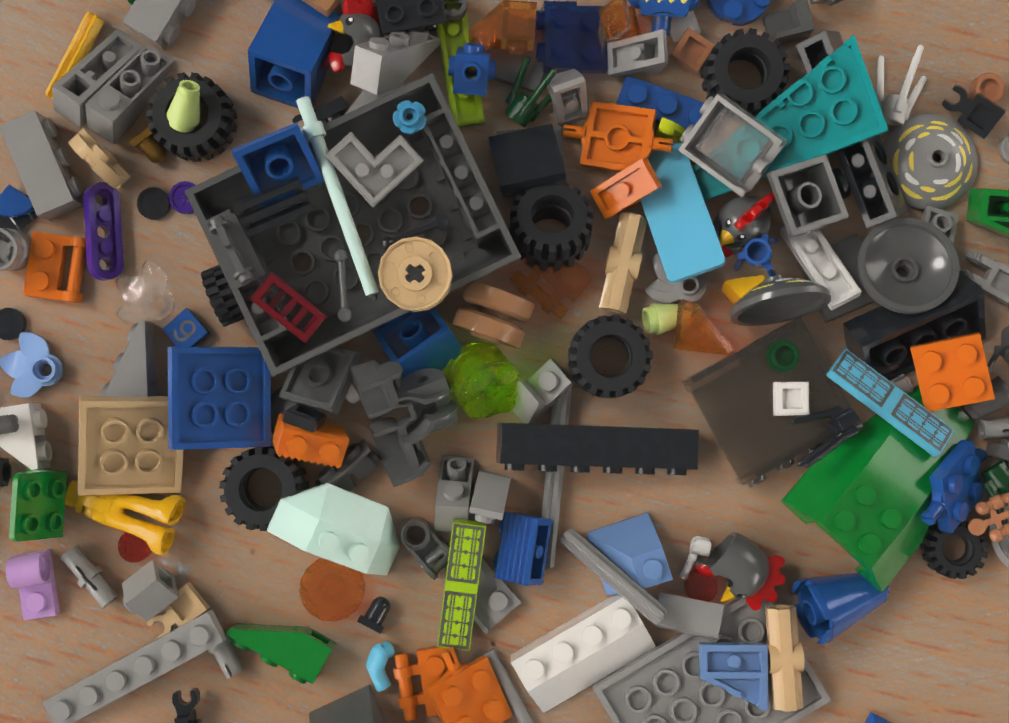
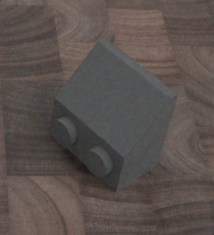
(807, 196)

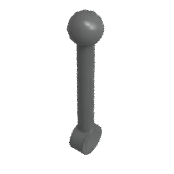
(344, 313)

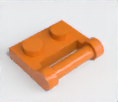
(47, 267)

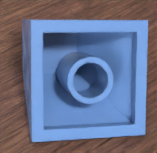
(633, 549)

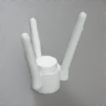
(897, 107)

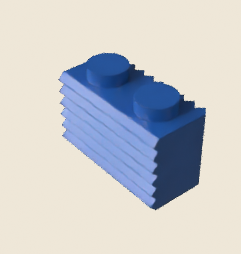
(522, 548)

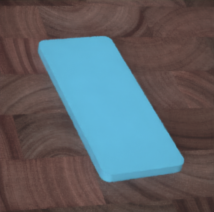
(681, 219)

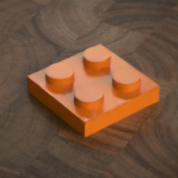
(952, 372)

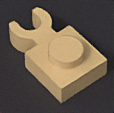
(182, 610)

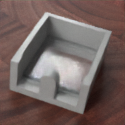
(731, 144)

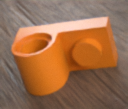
(626, 188)

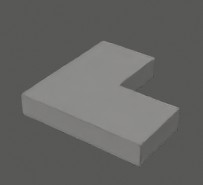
(372, 175)

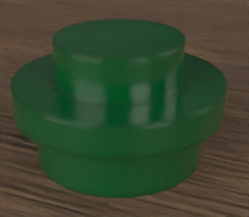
(782, 356)

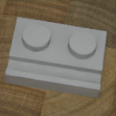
(494, 598)

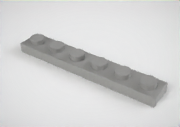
(136, 669)

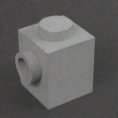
(149, 590)

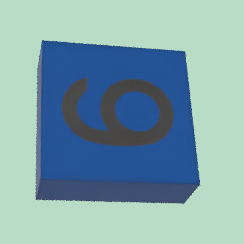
(186, 329)

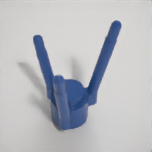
(757, 254)

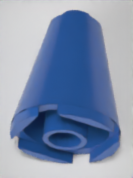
(834, 603)

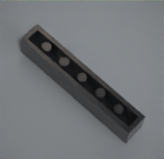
(596, 447)

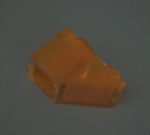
(507, 27)

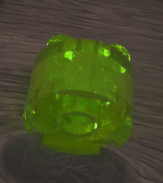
(483, 380)

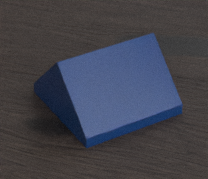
(278, 159)

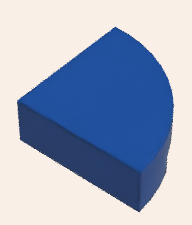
(14, 203)

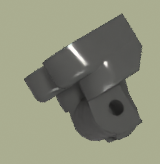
(429, 408)

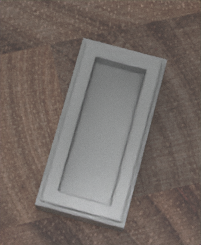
(692, 616)

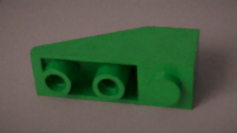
(291, 647)

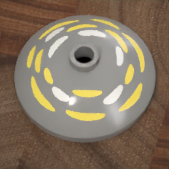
(918, 176)

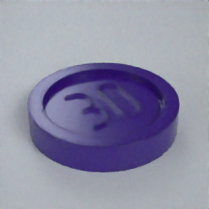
(179, 199)

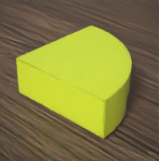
(669, 130)

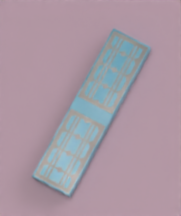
(890, 403)

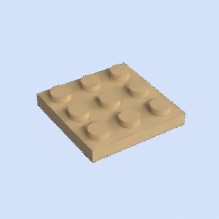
(126, 446)

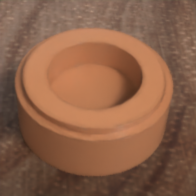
(989, 85)

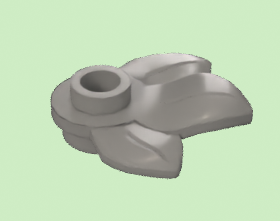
(667, 292)

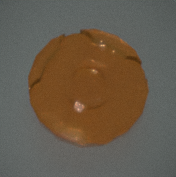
(331, 590)

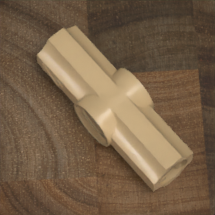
(623, 263)
(784, 657)

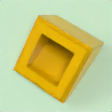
(737, 287)

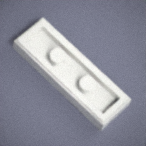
(823, 266)

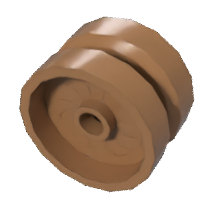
(492, 318)

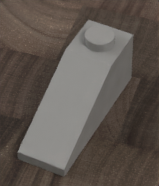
(91, 75)

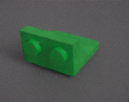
(37, 505)

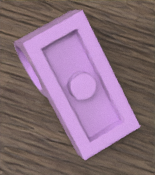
(36, 583)

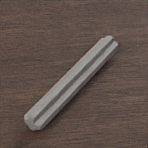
(614, 576)

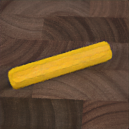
(78, 48)

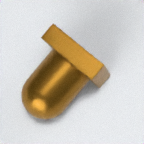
(149, 145)

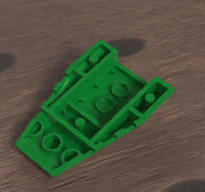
(874, 493)

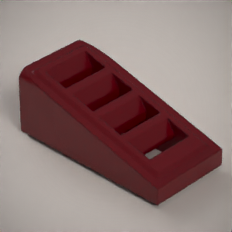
(308, 330)

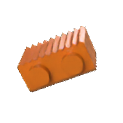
(323, 446)

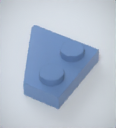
(737, 668)

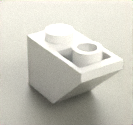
(29, 441)

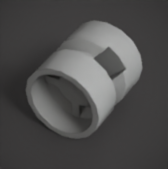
(13, 249)

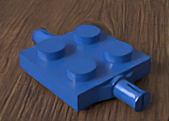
(955, 487)

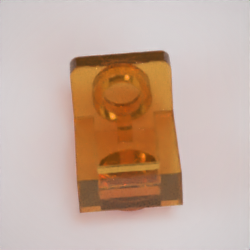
(619, 20)

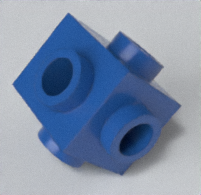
(468, 80)

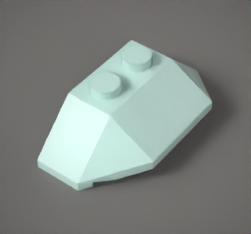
(338, 528)

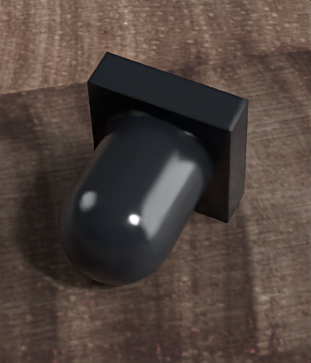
(376, 614)

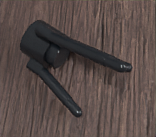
(841, 427)

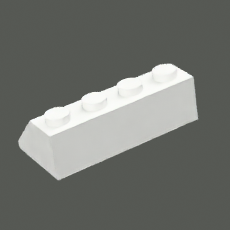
(581, 652)

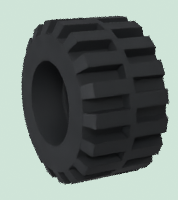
(759, 52)
(205, 140)
(556, 203)
(638, 356)
(237, 480)

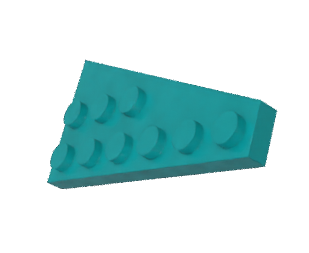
(818, 114)

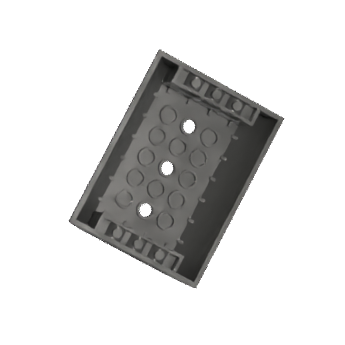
(447, 178)

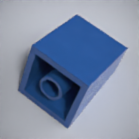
(290, 52)

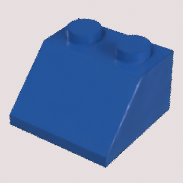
(418, 341)

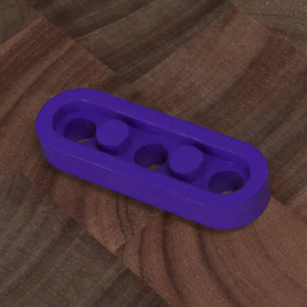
(109, 219)

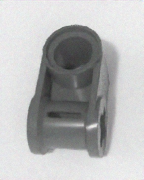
(428, 548)

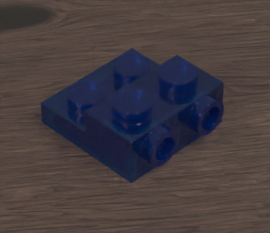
(571, 38)

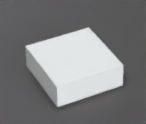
(790, 398)

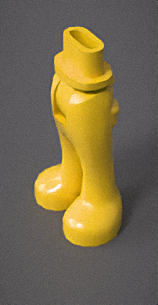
(110, 511)

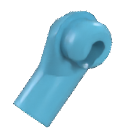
(376, 664)

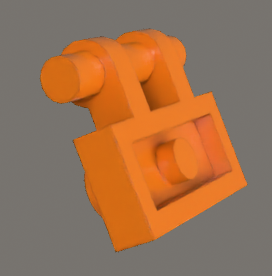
(430, 668)

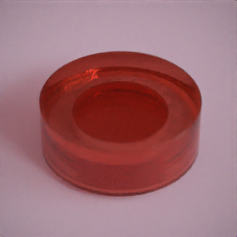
(133, 548)
(700, 587)

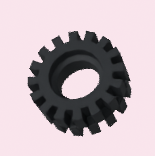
(221, 296)
(957, 568)

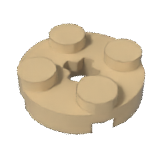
(101, 159)

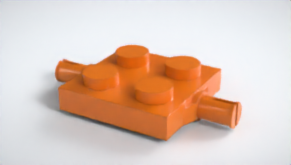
(617, 136)
(468, 692)

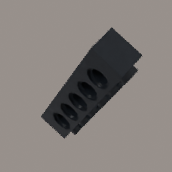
(864, 162)

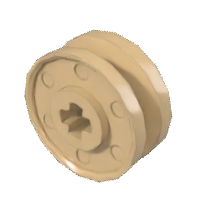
(415, 253)

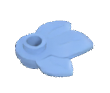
(28, 364)

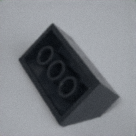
(885, 336)

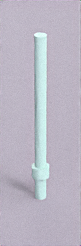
(315, 134)

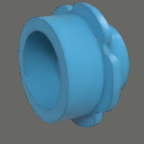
(410, 126)

